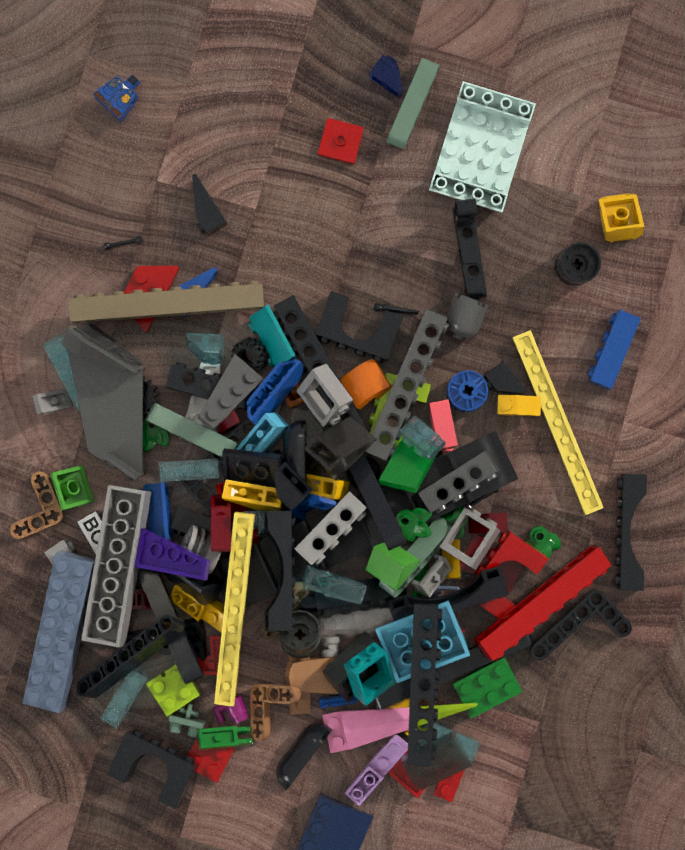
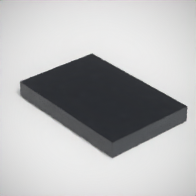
(250, 467)

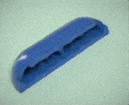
(274, 389)

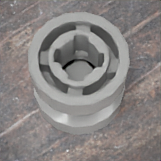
(330, 646)

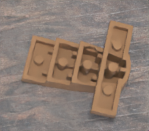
(309, 678)

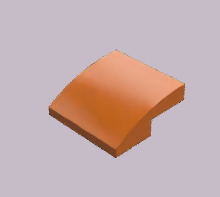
(366, 383)

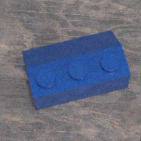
(159, 511)

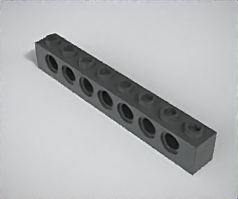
(429, 320)

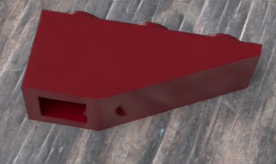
(220, 524)

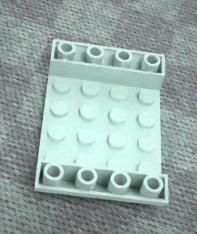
(482, 146)

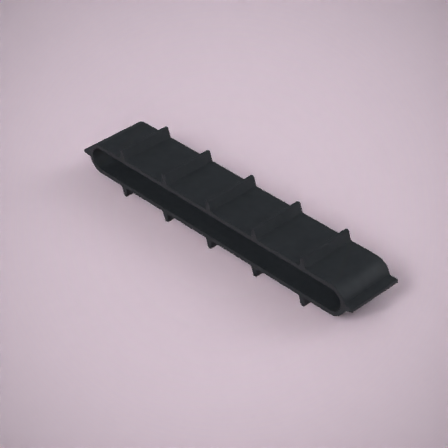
(264, 562)

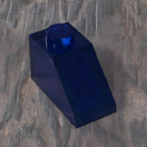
(387, 75)

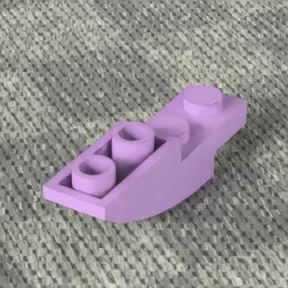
(376, 769)

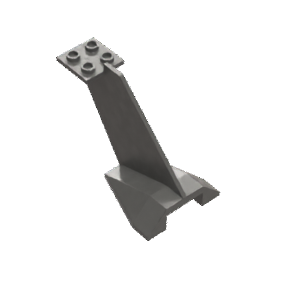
(108, 397)

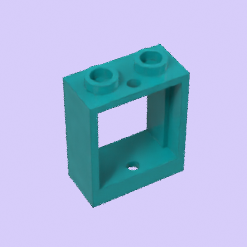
(382, 679)

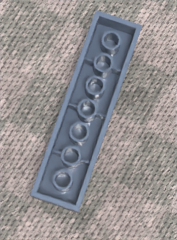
(59, 632)

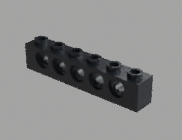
(175, 382)

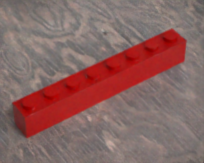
(542, 602)

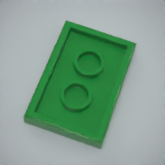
(405, 469)

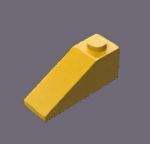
(327, 487)
(251, 496)

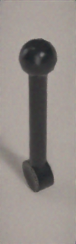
(138, 240)
(480, 499)

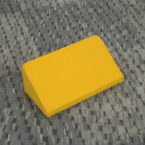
(454, 562)

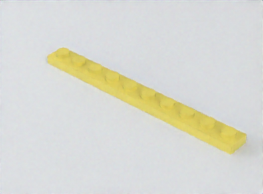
(557, 423)
(234, 608)

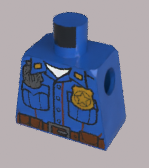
(118, 96)

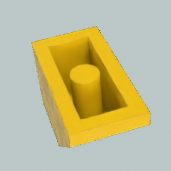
(519, 405)

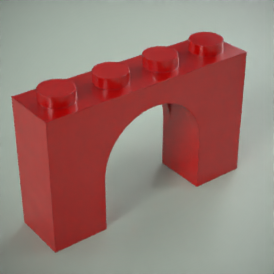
(510, 549)

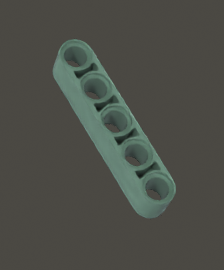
(413, 103)
(189, 430)
(424, 550)

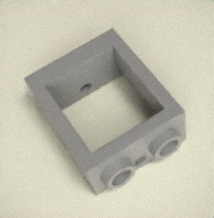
(334, 389)
(484, 546)

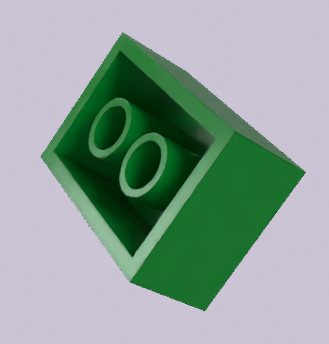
(487, 686)

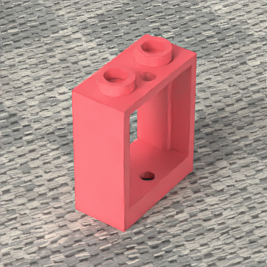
(443, 424)

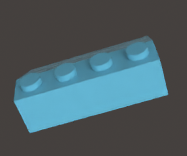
(397, 642)

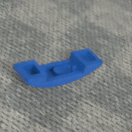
(309, 503)

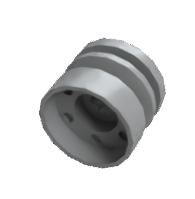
(198, 544)

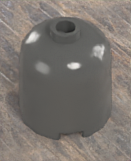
(465, 316)

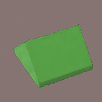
(72, 487)
(391, 566)

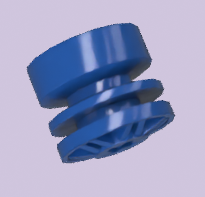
(461, 401)

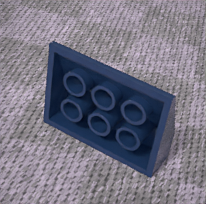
(334, 826)

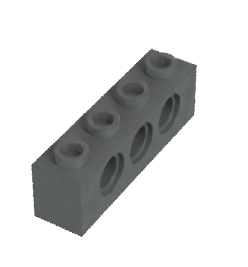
(431, 494)

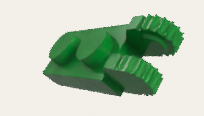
(222, 737)

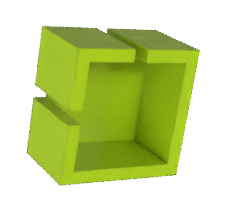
(172, 691)

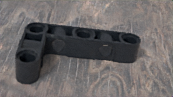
(464, 219)

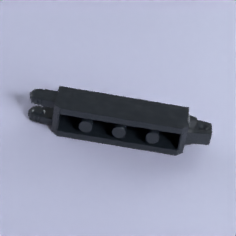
(327, 606)

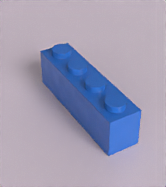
(613, 350)

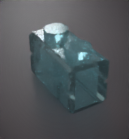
(422, 437)

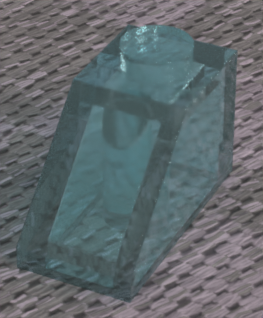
(207, 347)

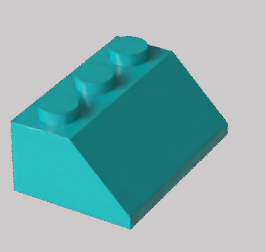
(271, 336)

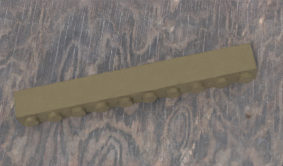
(166, 303)

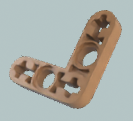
(46, 507)
(267, 698)

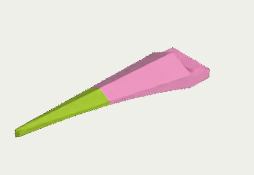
(365, 726)

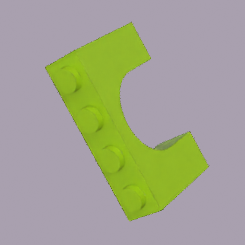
(380, 403)

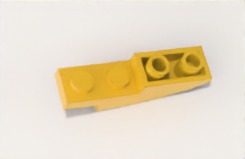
(211, 613)

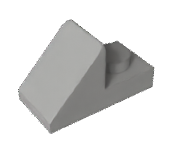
(52, 401)

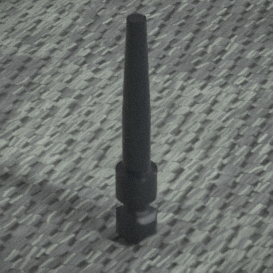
(377, 307)

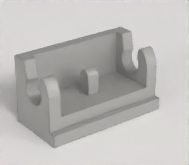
(433, 576)

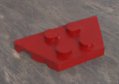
(148, 278)

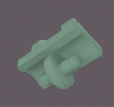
(179, 719)

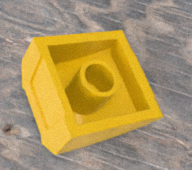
(621, 217)

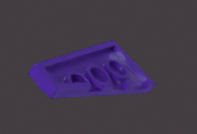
(168, 557)

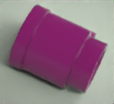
(236, 713)

